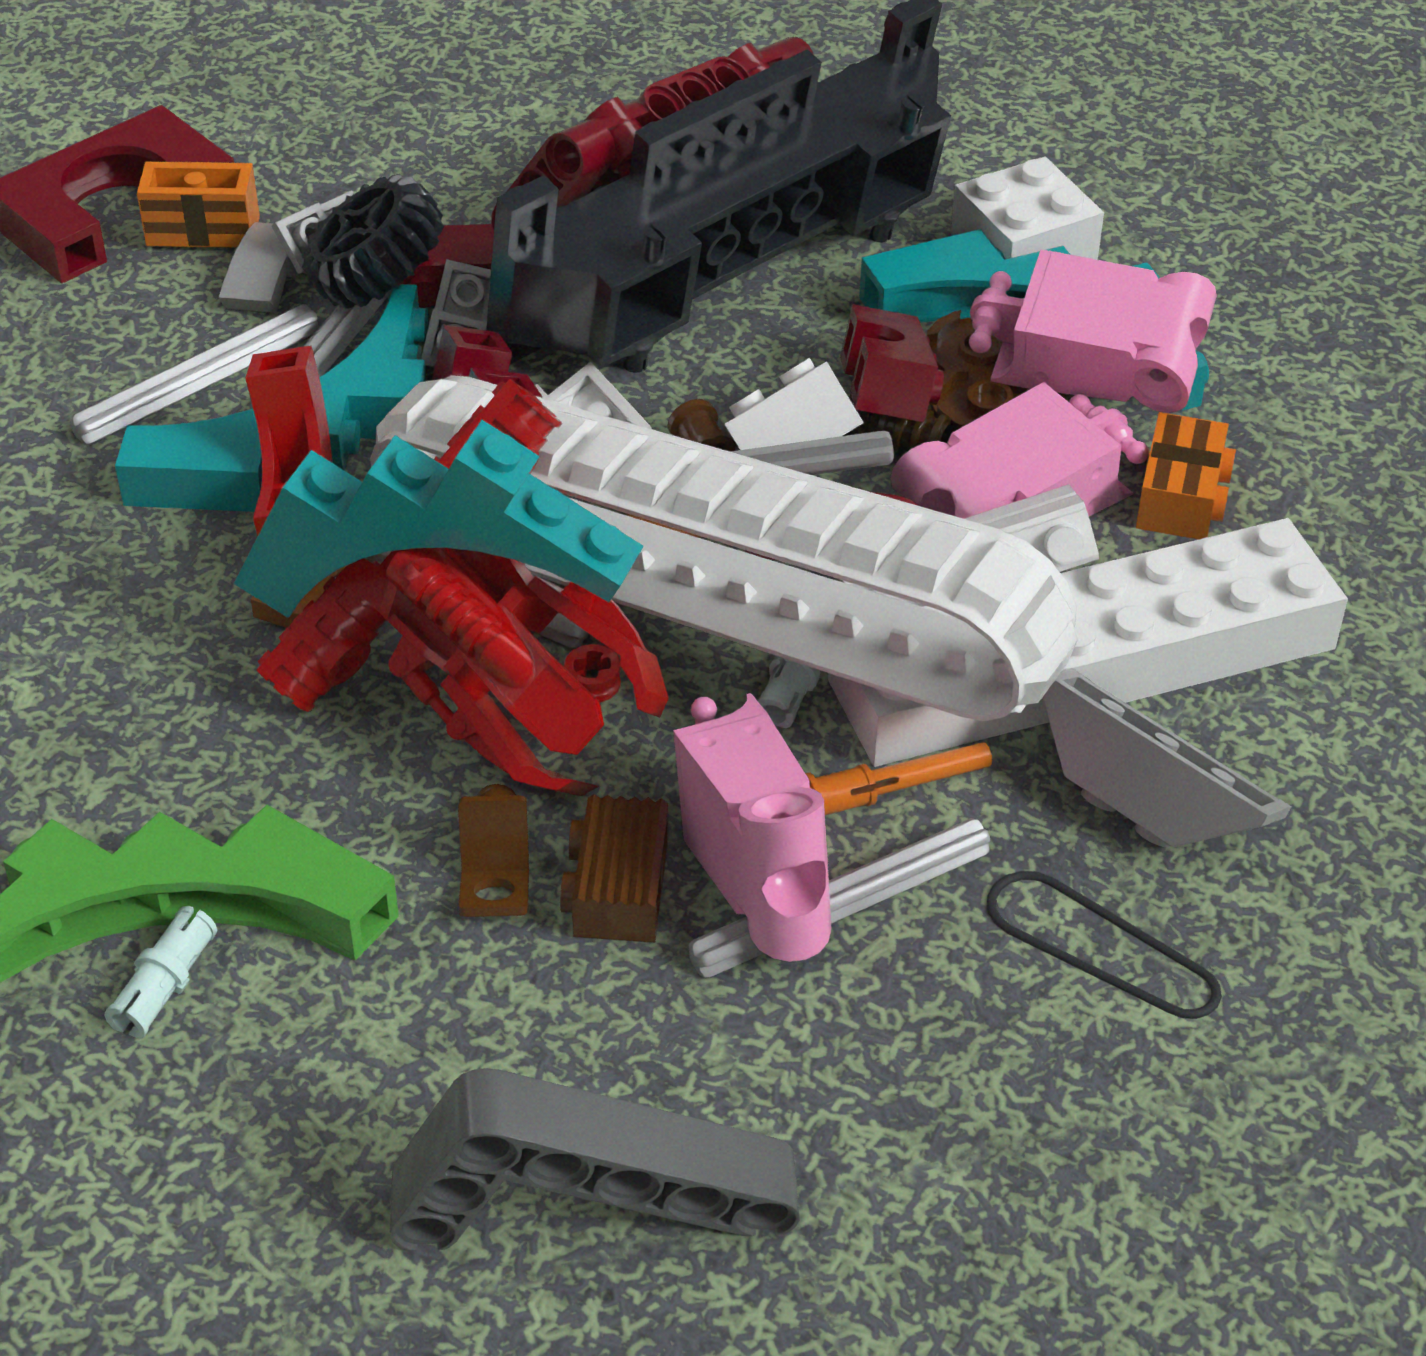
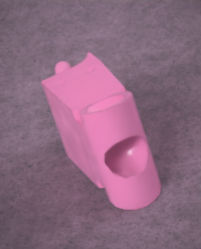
(1097, 330)
(1020, 453)
(756, 826)

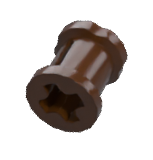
(698, 422)

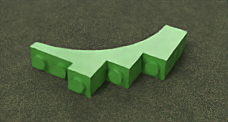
(264, 876)

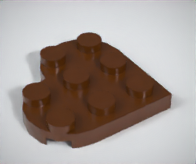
(967, 374)

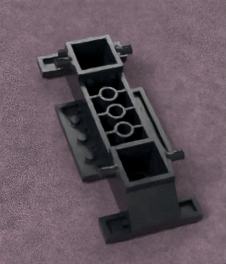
(719, 196)

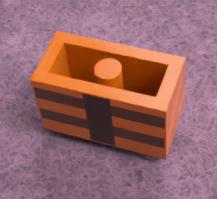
(197, 203)
(1183, 477)

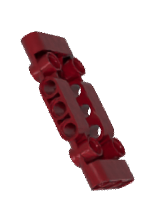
(602, 144)

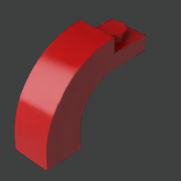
(288, 418)

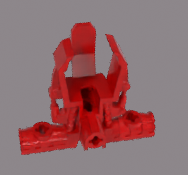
(472, 622)

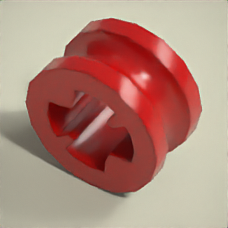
(595, 658)

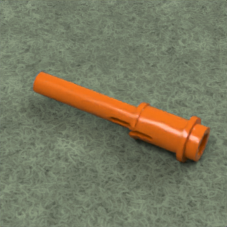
(859, 787)

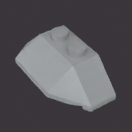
(1149, 771)

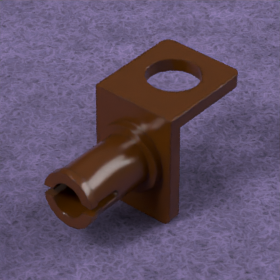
(493, 851)

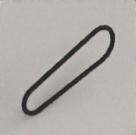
(1092, 970)

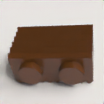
(618, 869)

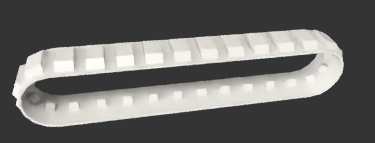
(1004, 597)

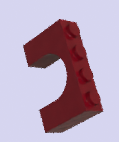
(42, 198)

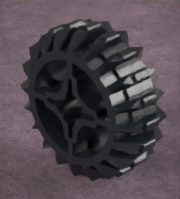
(372, 241)

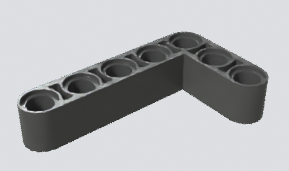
(585, 1147)

